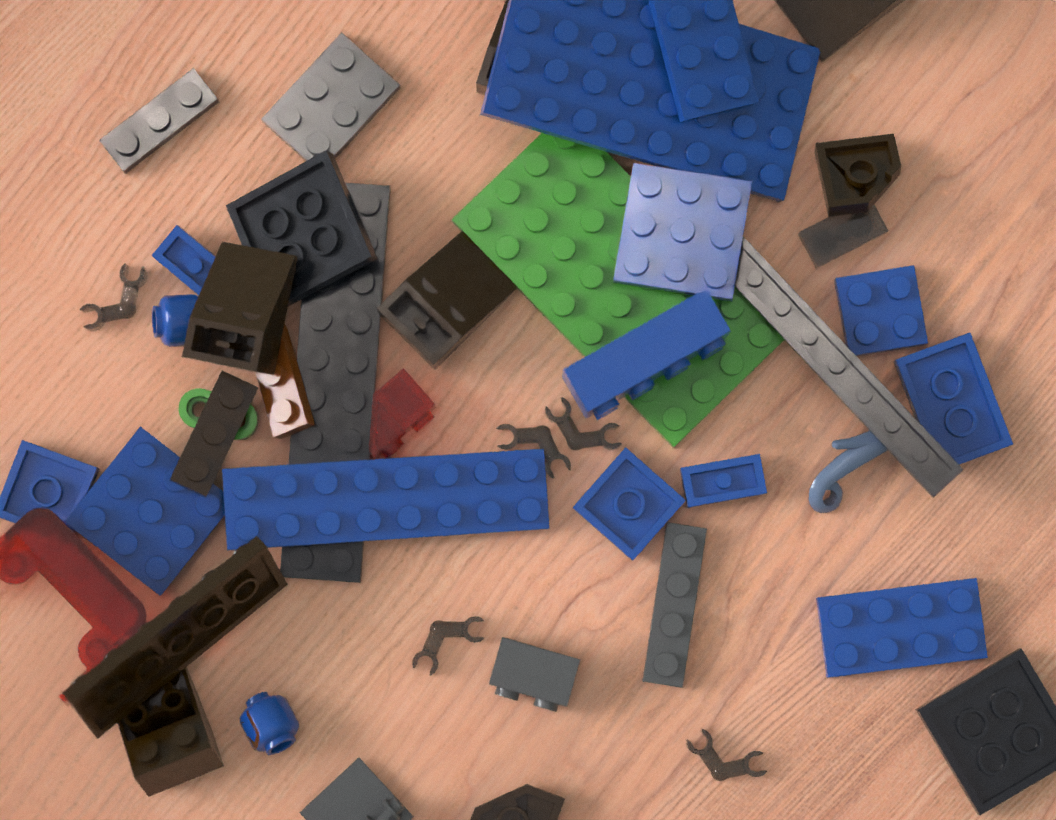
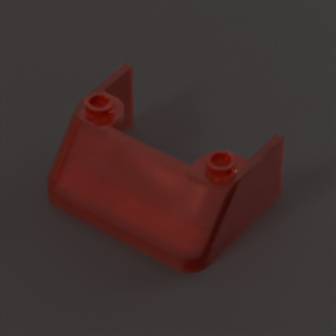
(49, 546)

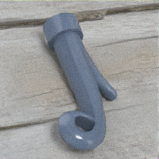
(859, 451)

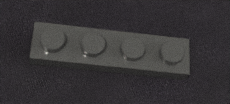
(674, 605)

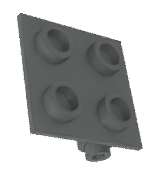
(356, 796)

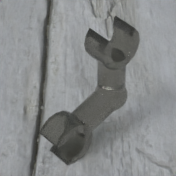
(123, 310)
(540, 435)
(578, 440)
(441, 630)
(719, 770)

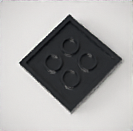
(308, 217)
(995, 731)

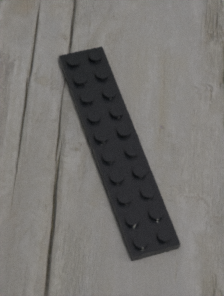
(339, 376)

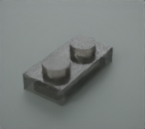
(841, 235)

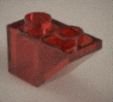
(395, 411)

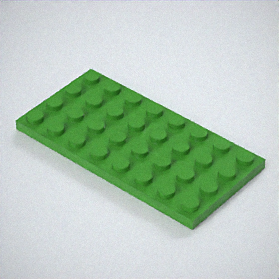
(557, 236)

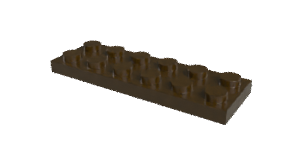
(175, 637)

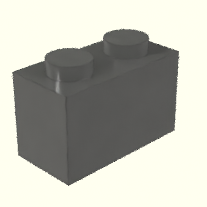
(533, 673)

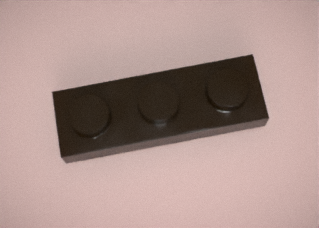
(213, 434)

